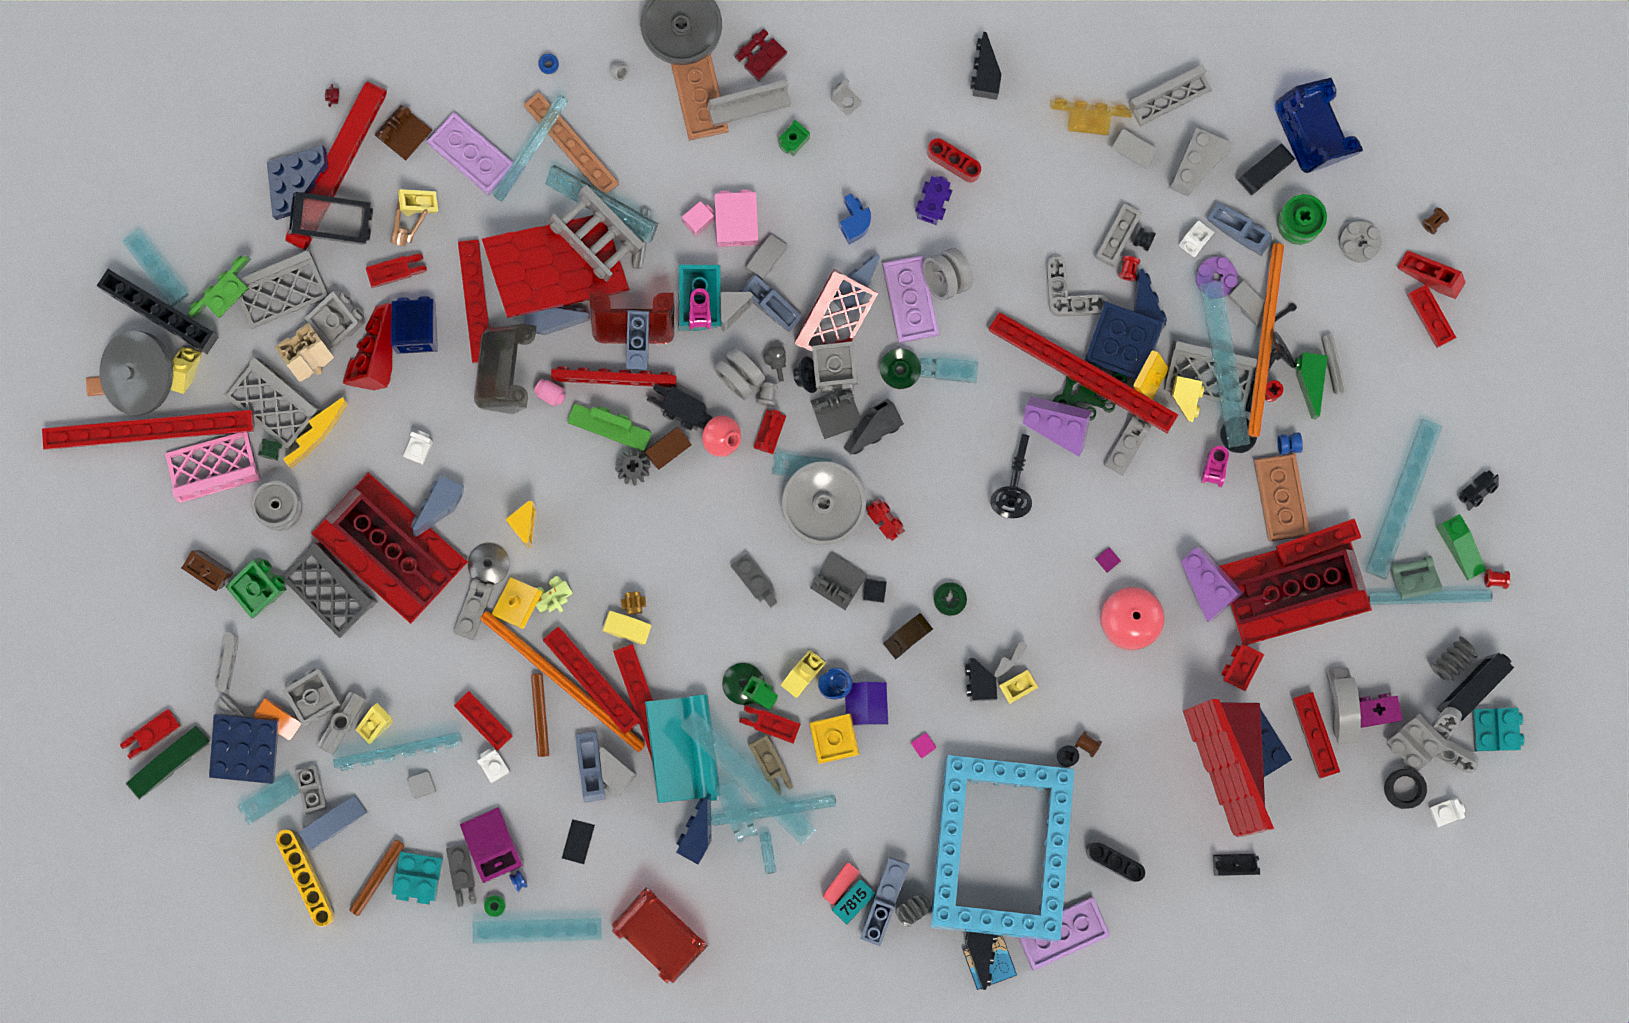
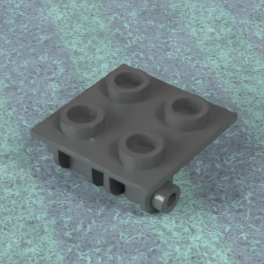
(836, 413)
(838, 581)

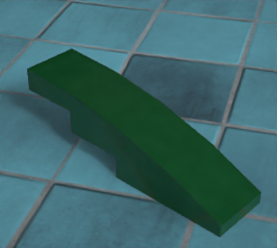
(167, 762)

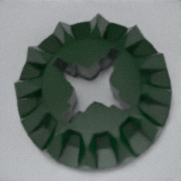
(957, 592)

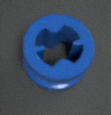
(518, 881)

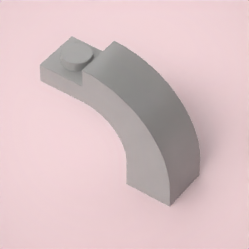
(1347, 706)

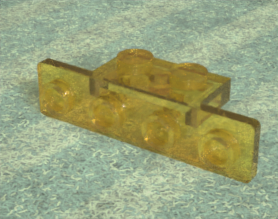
(1090, 118)

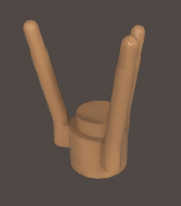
(399, 234)

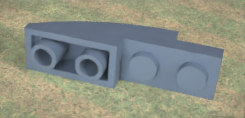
(884, 901)

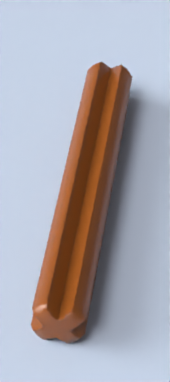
(540, 715)
(376, 878)

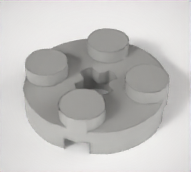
(1354, 231)

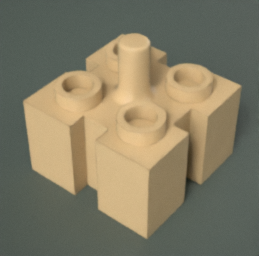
(304, 353)

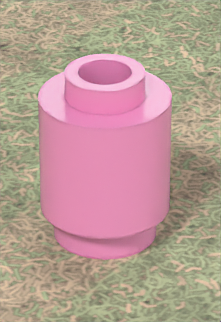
(550, 392)

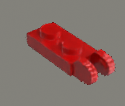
(394, 270)
(772, 724)
(152, 733)

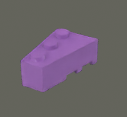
(1058, 422)
(1210, 583)

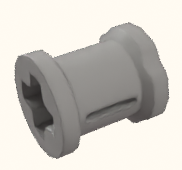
(767, 394)

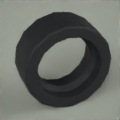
(1389, 788)

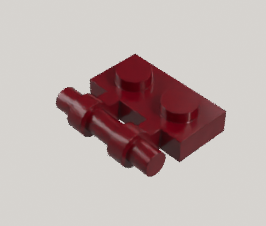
(766, 59)

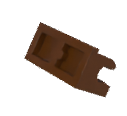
(667, 448)
(206, 569)

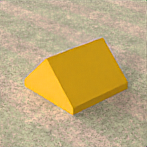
(523, 522)

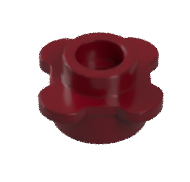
(332, 95)

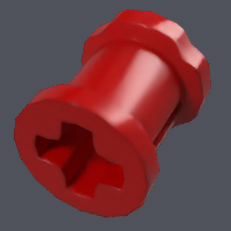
(1129, 268)
(1276, 386)
(1499, 579)

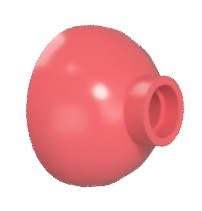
(717, 433)

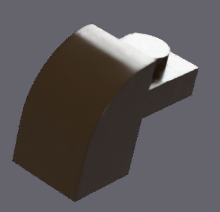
(907, 636)

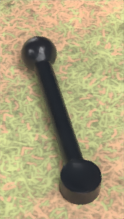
(1292, 307)

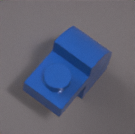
(859, 222)

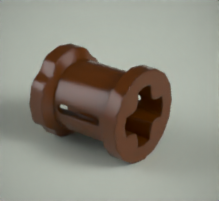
(1435, 220)
(1088, 744)

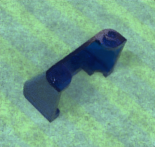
(1314, 127)

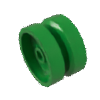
(1313, 215)

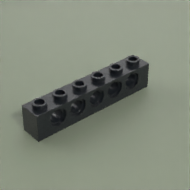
(157, 311)

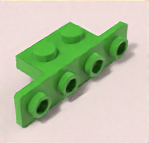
(224, 293)
(609, 426)

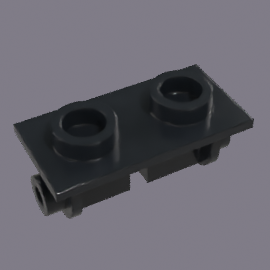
(1486, 484)

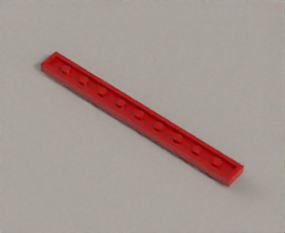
(1083, 373)
(147, 429)

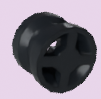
(1144, 239)
(1064, 758)

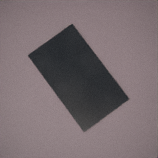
(578, 841)

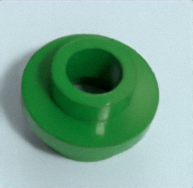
(501, 903)

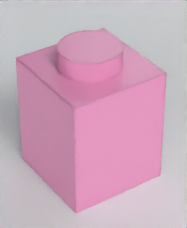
(698, 218)

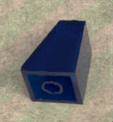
(414, 325)

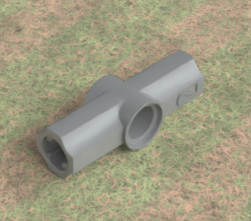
(333, 736)

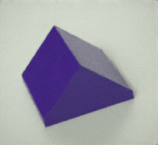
(868, 703)

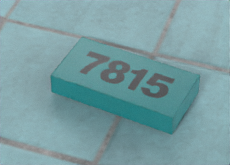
(853, 901)

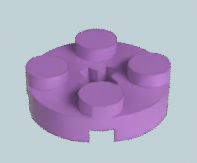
(1221, 267)

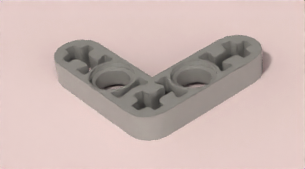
(1063, 297)
(1450, 727)

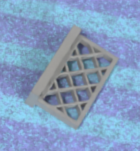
(278, 271)
(1205, 354)
(280, 386)

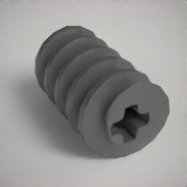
(1453, 659)

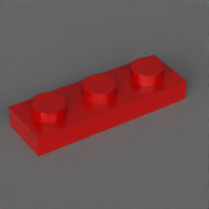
(1431, 316)
(483, 721)

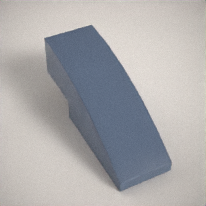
(1240, 228)
(771, 303)
(590, 767)
(332, 823)

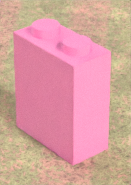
(736, 218)

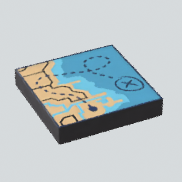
(1002, 967)

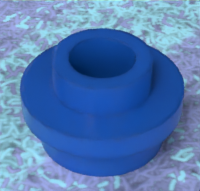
(548, 58)

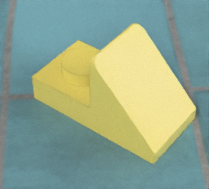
(417, 201)
(1018, 686)
(374, 723)

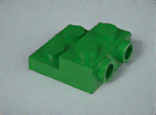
(256, 587)

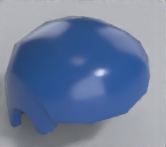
(835, 683)

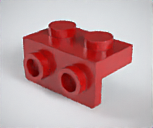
(1242, 667)

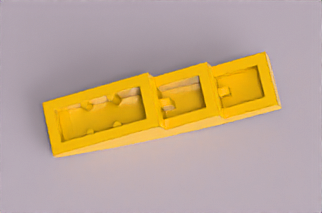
(322, 425)

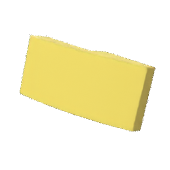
(626, 627)

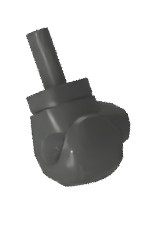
(776, 359)

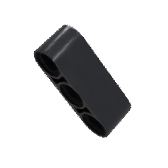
(1266, 169)
(1105, 861)

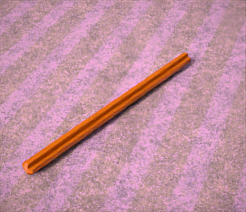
(1266, 340)
(558, 678)

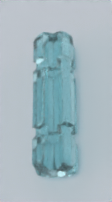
(767, 853)

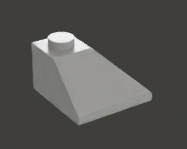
(614, 773)

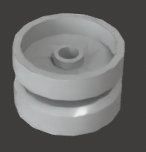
(947, 274)
(739, 373)
(276, 518)

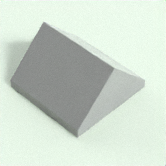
(733, 306)

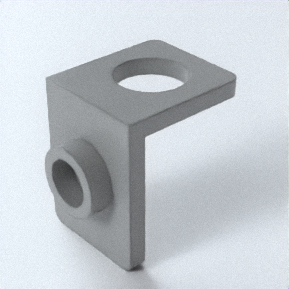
(841, 91)

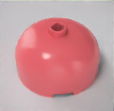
(1122, 628)

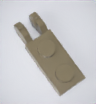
(769, 762)

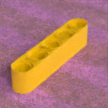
(296, 872)

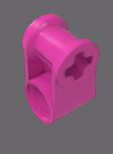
(699, 313)
(1215, 470)

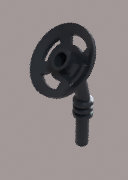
(1279, 352)
(1011, 493)

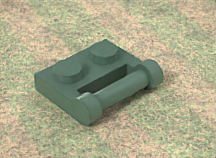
(1418, 583)

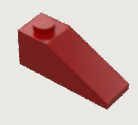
(1434, 274)

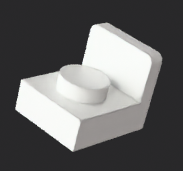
(1196, 238)
(418, 447)
(493, 765)
(1447, 812)

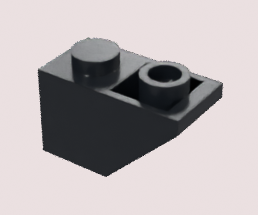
(981, 684)

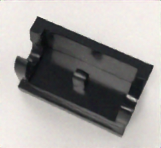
(1235, 864)

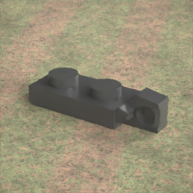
(754, 579)

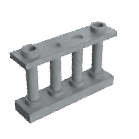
(601, 214)

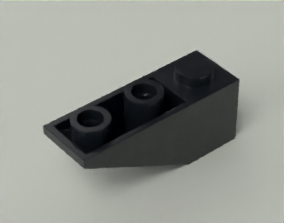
(988, 73)
(876, 423)
(981, 955)

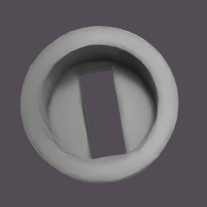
(618, 71)

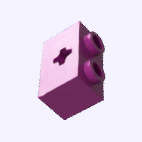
(1389, 709)

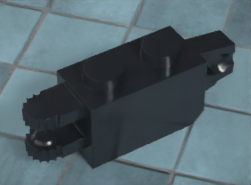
(681, 407)

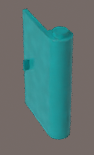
(679, 762)

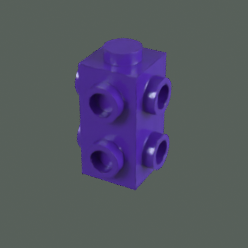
(936, 193)

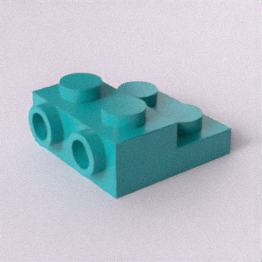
(1497, 729)
(417, 877)

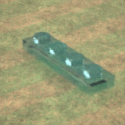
(155, 268)

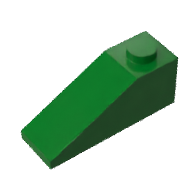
(1311, 378)
(1462, 546)

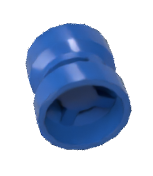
(1290, 443)

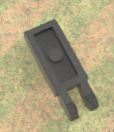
(461, 872)

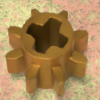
(633, 603)

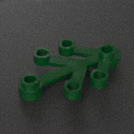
(1086, 395)

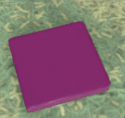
(1108, 560)

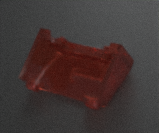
(610, 325)
(659, 935)

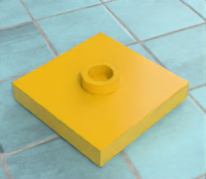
(1151, 375)
(516, 603)
(834, 738)

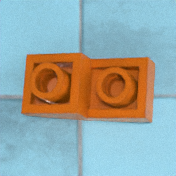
(287, 723)

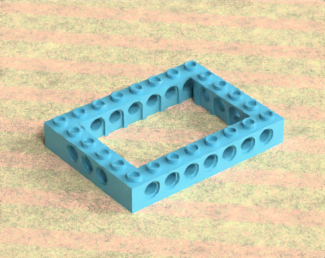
(944, 910)

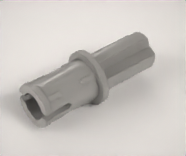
(228, 707)

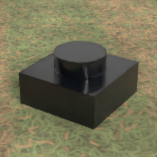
(874, 591)

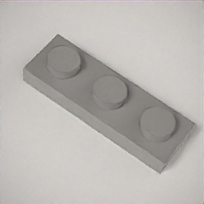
(1118, 235)

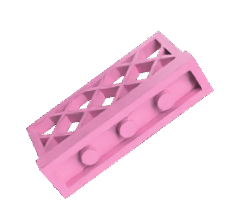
(217, 483)

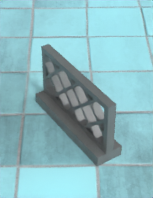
(342, 576)

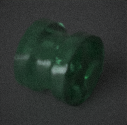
(270, 449)

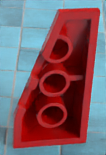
(373, 361)

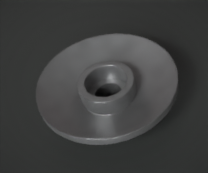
(494, 573)

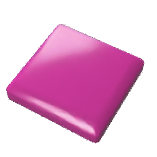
(923, 745)

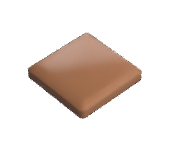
(94, 386)

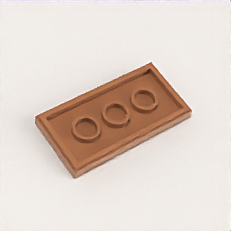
(695, 87)
(1281, 497)

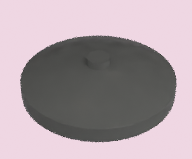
(681, 29)
(136, 372)

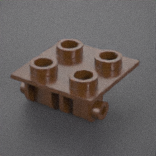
(403, 132)

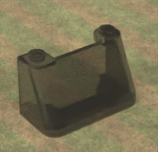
(497, 367)

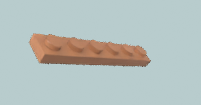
(573, 146)

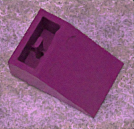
(491, 845)

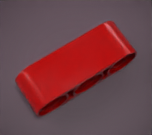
(949, 151)

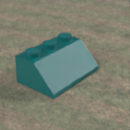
(695, 277)

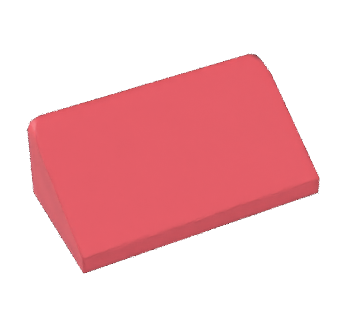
(841, 884)

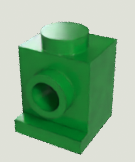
(793, 146)
(760, 692)

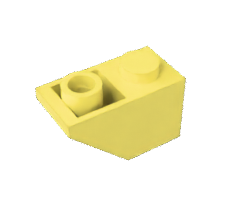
(184, 368)
(1186, 395)
(803, 673)

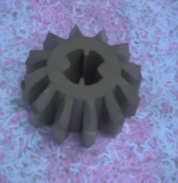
(626, 463)
(913, 909)

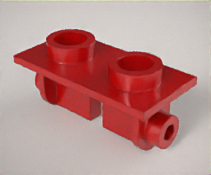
(770, 431)
(881, 512)

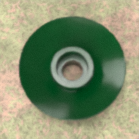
(900, 358)
(732, 678)

